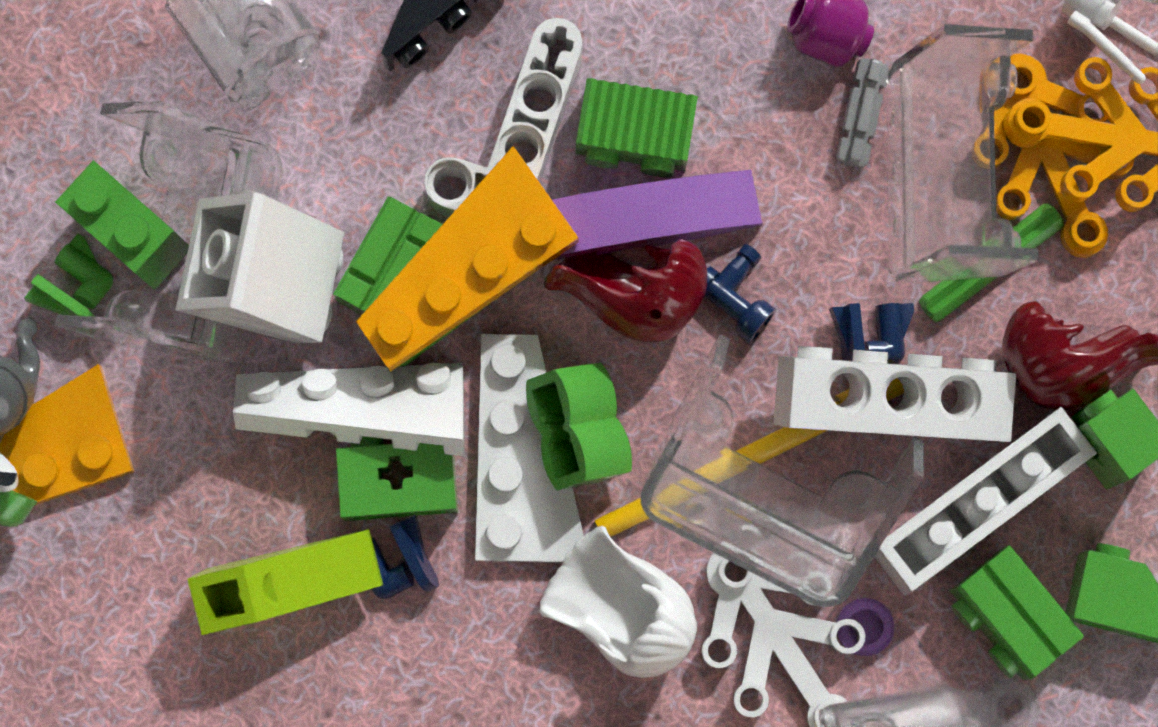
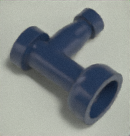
(722, 293)

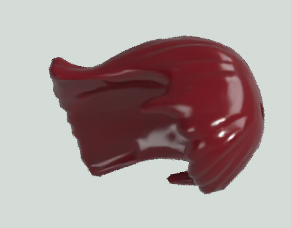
(637, 300)
(1065, 374)

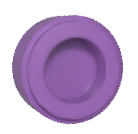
(875, 621)

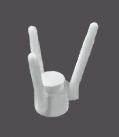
(1102, 13)

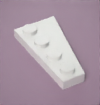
(402, 405)

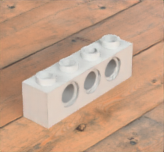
(980, 412)
(983, 501)

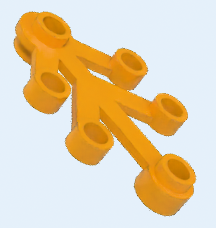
(1123, 135)
(1051, 154)

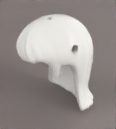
(622, 606)

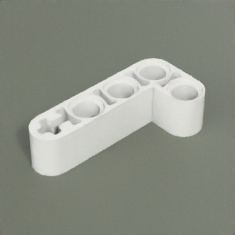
(521, 122)

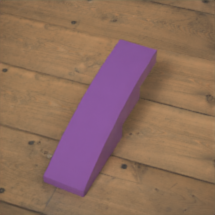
(660, 212)

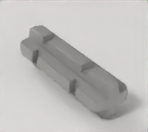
(862, 112)

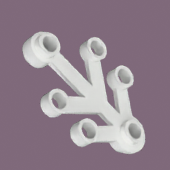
(774, 632)

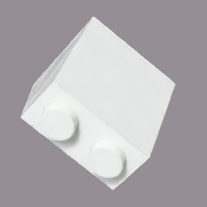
(261, 267)

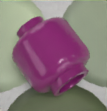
(831, 29)

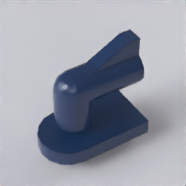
(891, 327)
(400, 577)

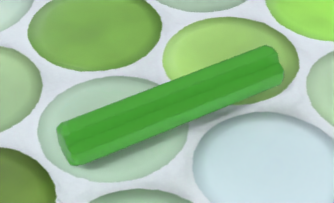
(951, 294)

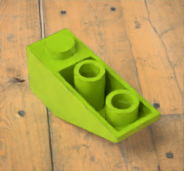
(283, 581)

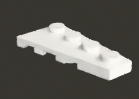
(516, 504)

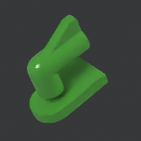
(79, 262)

